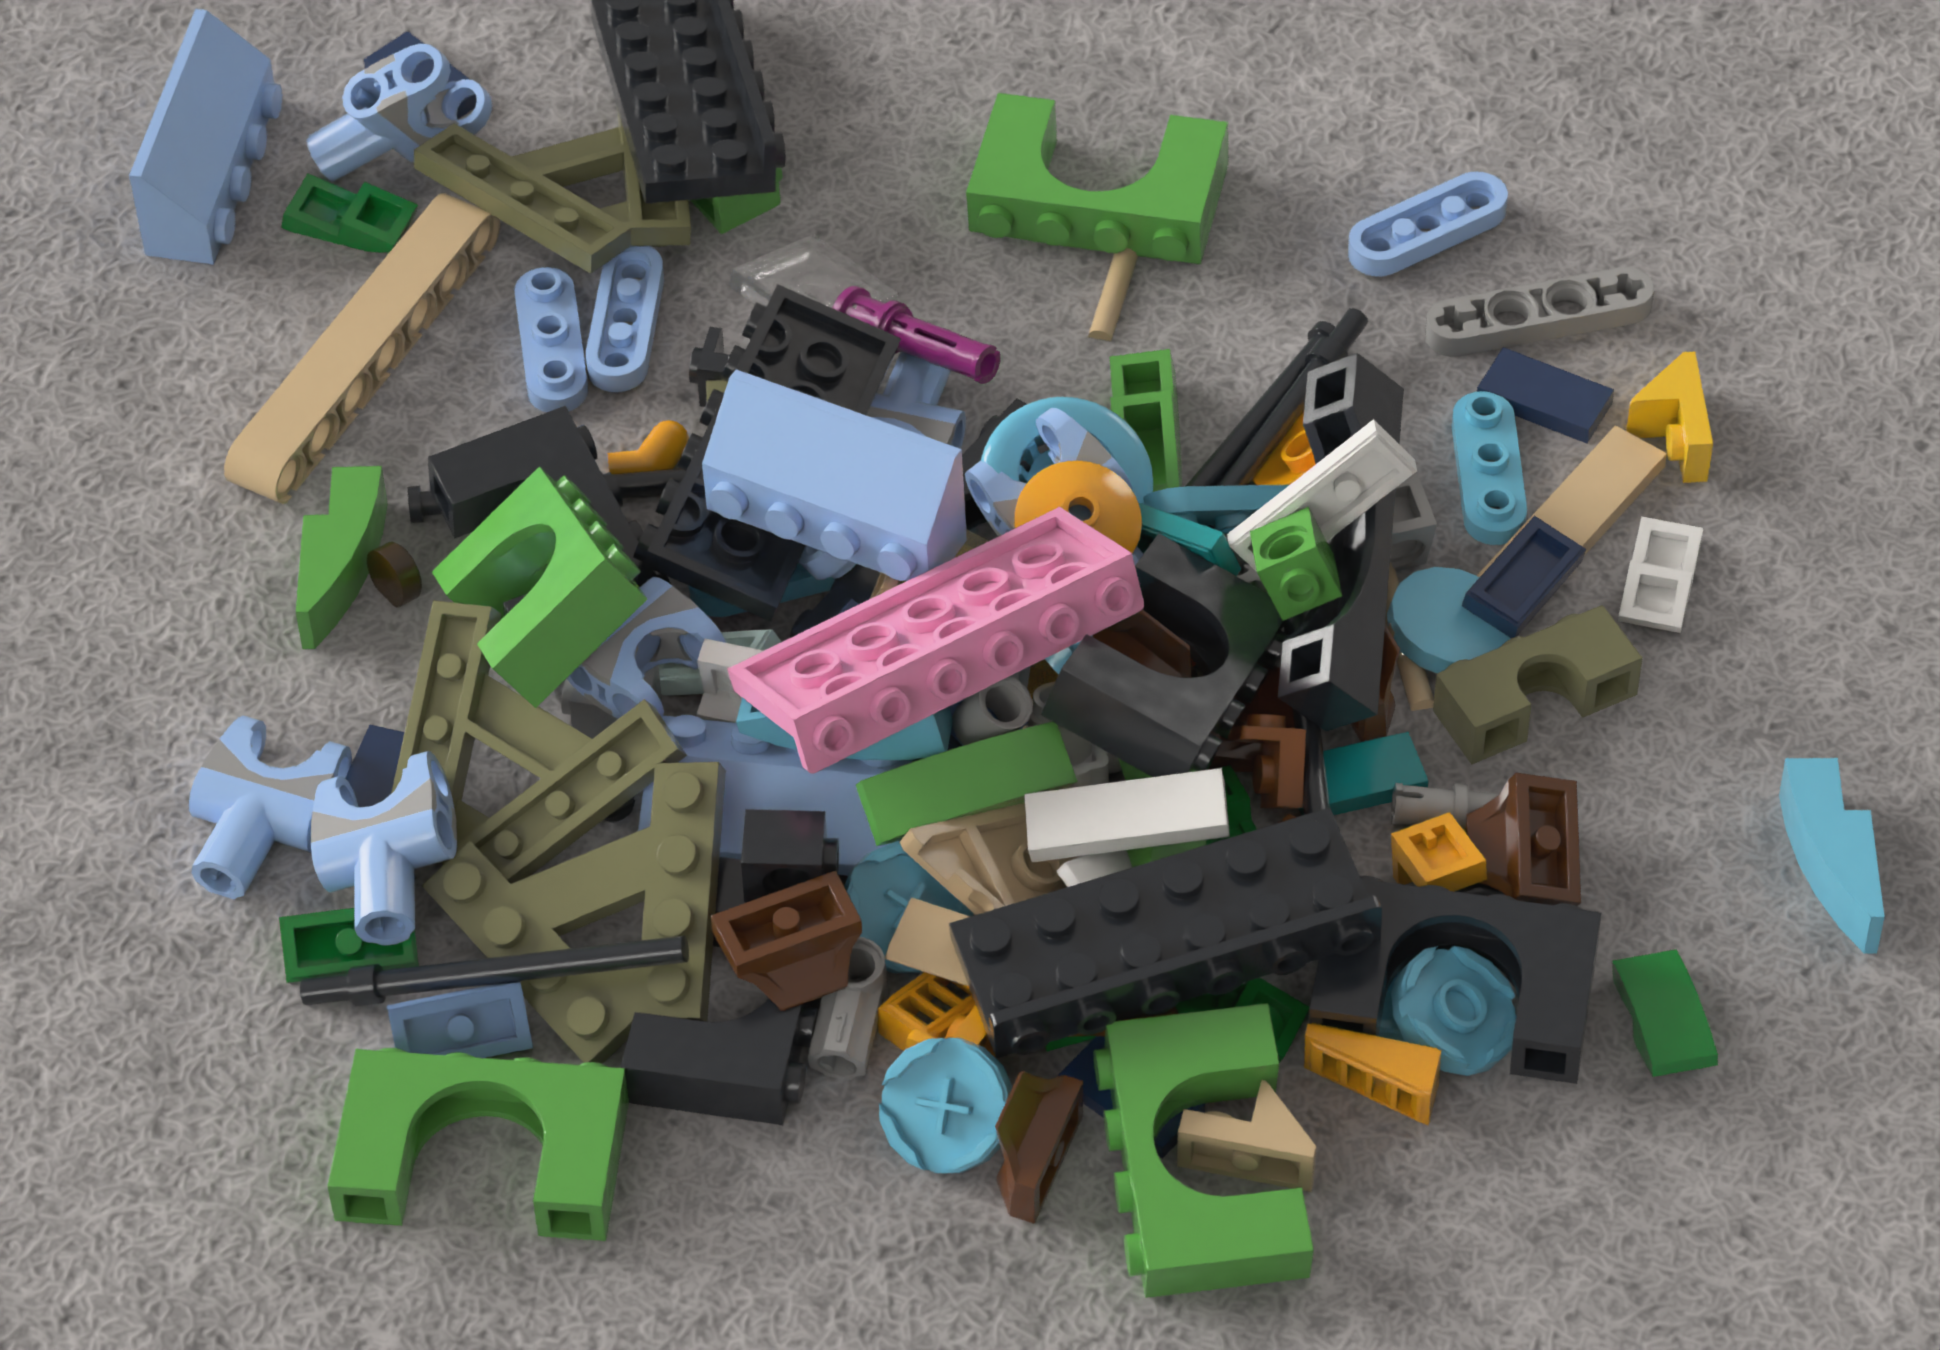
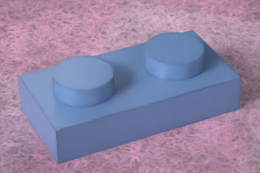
(467, 1021)

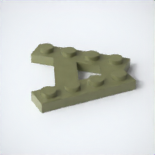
(532, 198)
(578, 775)
(664, 865)

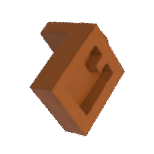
(1280, 770)

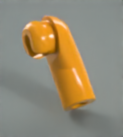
(658, 451)

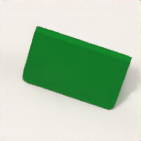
(328, 946)

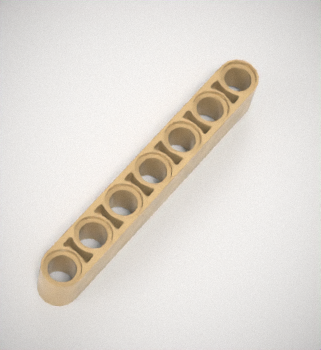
(359, 347)

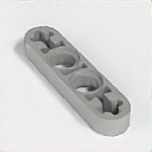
(1536, 304)

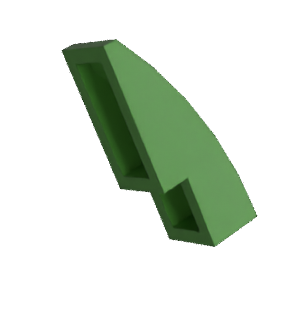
(1148, 401)
(337, 550)
(966, 781)

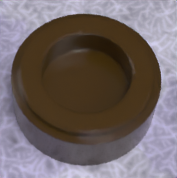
(394, 573)

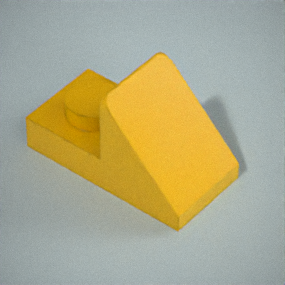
(1677, 410)

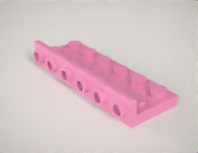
(941, 637)

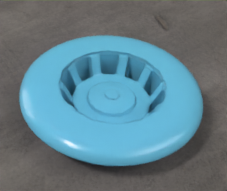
(1018, 440)

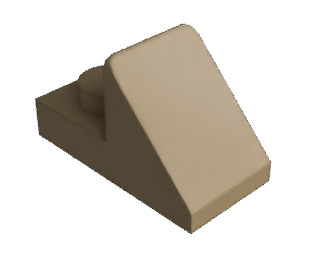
(1265, 1150)

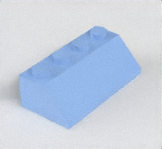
(203, 142)
(834, 479)
(773, 779)

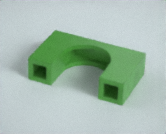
(1156, 217)
(569, 564)
(406, 1098)
(1182, 1235)

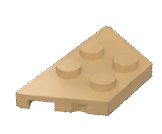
(984, 858)

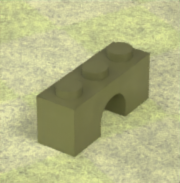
(1578, 658)

